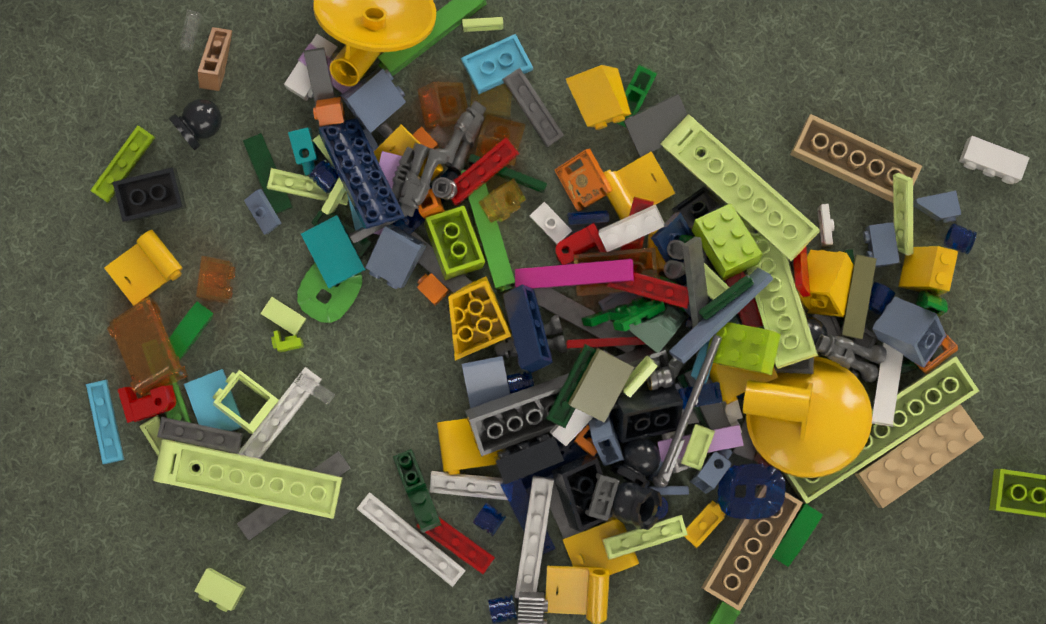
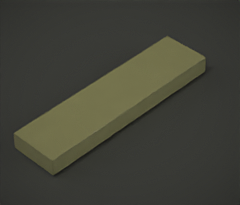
(858, 297)

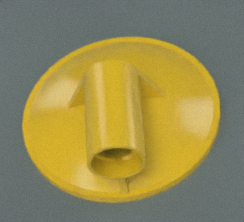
(370, 29)
(809, 420)

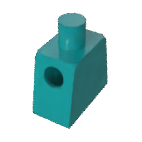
(301, 140)

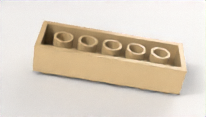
(851, 157)
(918, 456)
(749, 553)

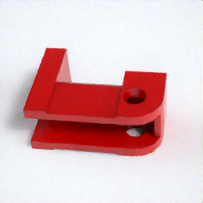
(579, 244)
(159, 401)

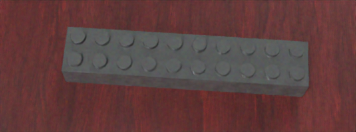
(525, 412)

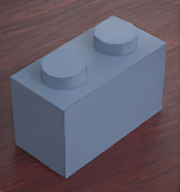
(882, 244)

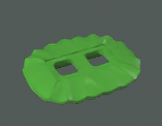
(341, 299)

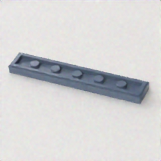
(708, 328)

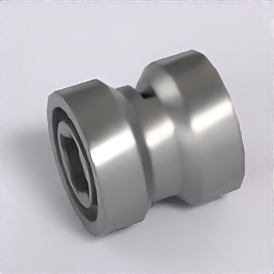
(447, 191)
(660, 378)

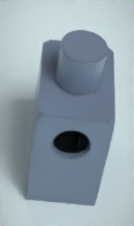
(600, 432)
(710, 475)

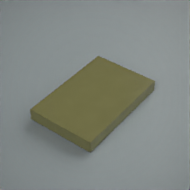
(601, 385)

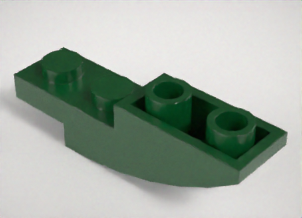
(417, 490)

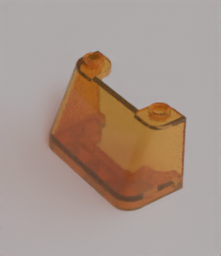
(146, 347)

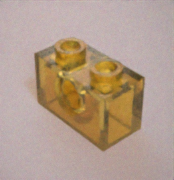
(502, 201)

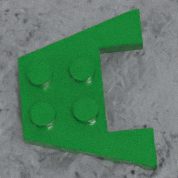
(626, 314)

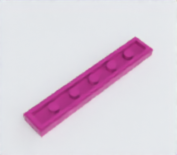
(575, 274)

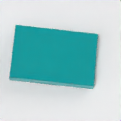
(333, 251)

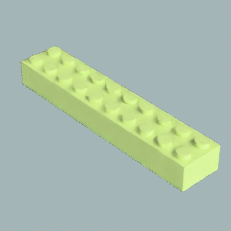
(914, 409)

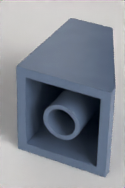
(374, 99)
(395, 256)
(910, 330)
(485, 380)

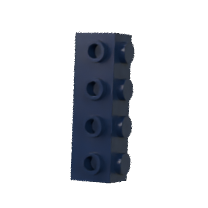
(527, 328)

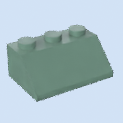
(659, 328)

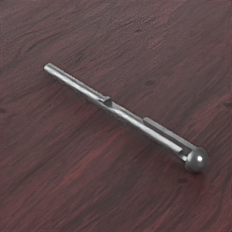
(677, 441)

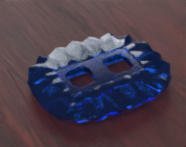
(750, 506)

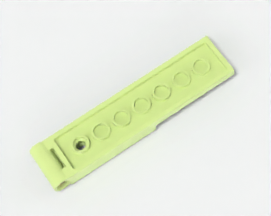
(740, 186)
(781, 304)
(247, 478)

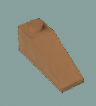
(214, 59)

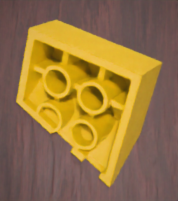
(476, 318)

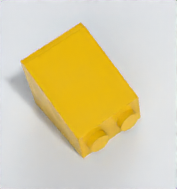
(599, 96)
(929, 269)
(829, 282)

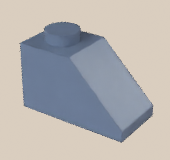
(940, 206)

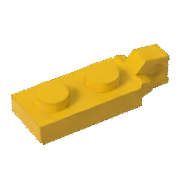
(704, 523)

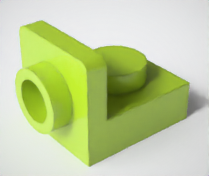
(290, 342)

